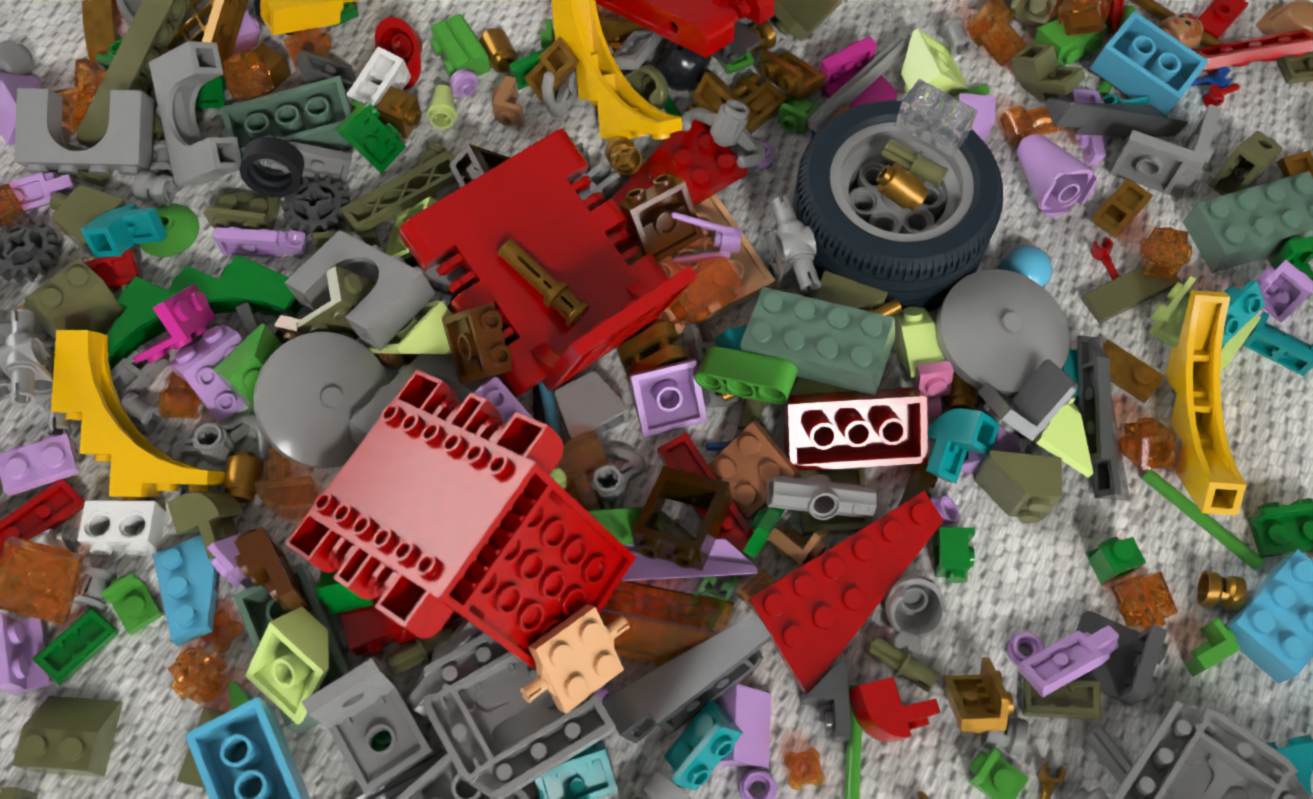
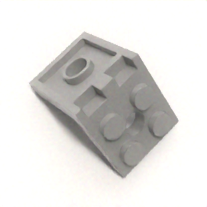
(1175, 165)
(356, 711)

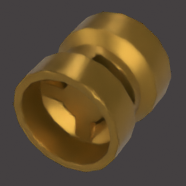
(767, 34)
(628, 161)
(1221, 591)

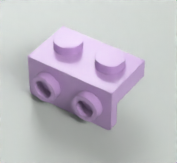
(1284, 289)
(38, 464)

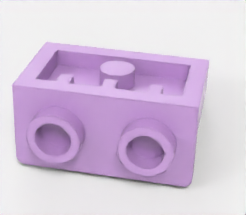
(18, 646)

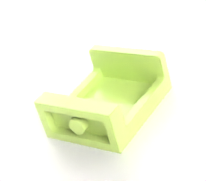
(1170, 321)

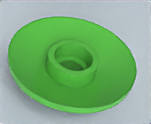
(181, 231)

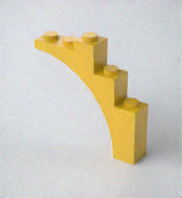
(300, 15)
(600, 80)
(87, 394)
(1197, 416)

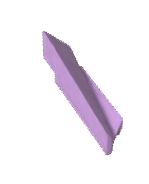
(722, 561)

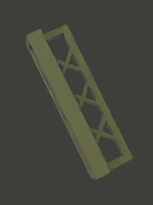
(399, 194)

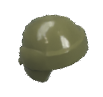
(649, 84)

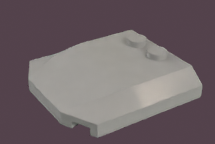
(492, 730)
(1208, 758)

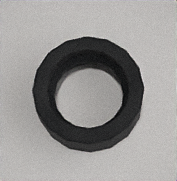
(276, 150)

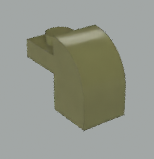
(1040, 73)
(207, 514)

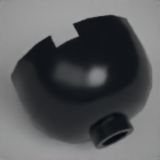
(684, 69)

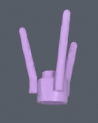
(726, 238)

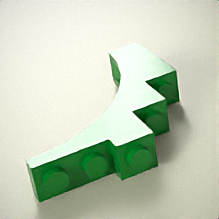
(239, 283)

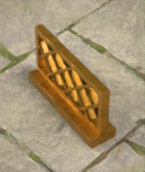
(221, 27)

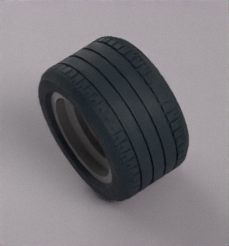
(879, 243)

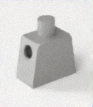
(589, 405)

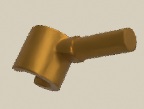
(1048, 783)

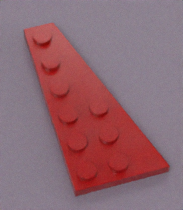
(693, 158)
(831, 597)

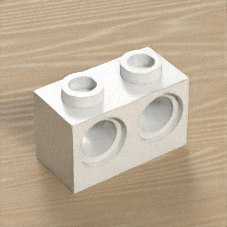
(377, 76)
(124, 520)

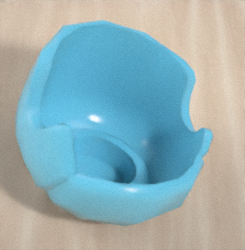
(1029, 262)

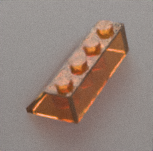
(663, 620)

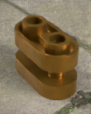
(652, 348)

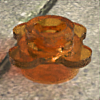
(232, 630)
(811, 761)

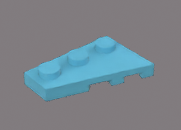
(187, 589)

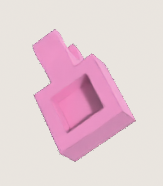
(934, 381)

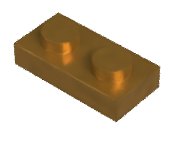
(1131, 373)

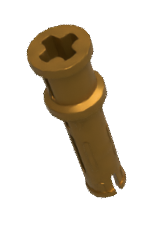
(557, 296)

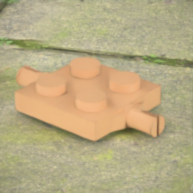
(575, 658)

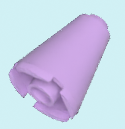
(1054, 175)

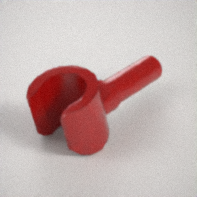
(1216, 94)
(1103, 255)

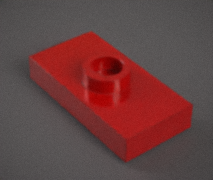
(1221, 15)
(116, 270)

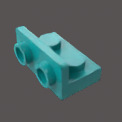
(1242, 307)
(702, 746)
(580, 777)

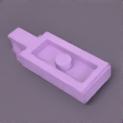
(1092, 145)
(38, 189)
(260, 242)
(1068, 659)

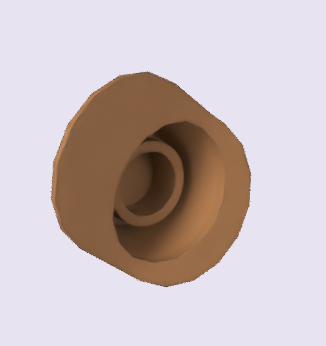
(1287, 18)

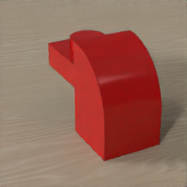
(881, 713)

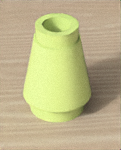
(442, 108)

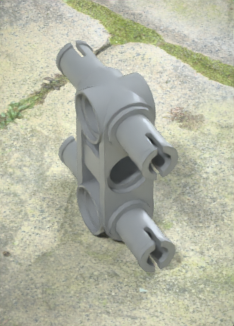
(791, 251)
(31, 369)

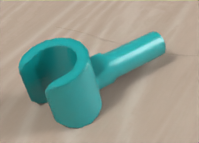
(1113, 99)

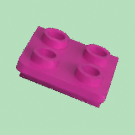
(846, 63)
(184, 318)

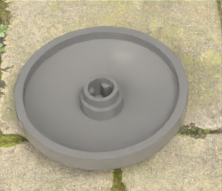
(1000, 329)
(311, 393)

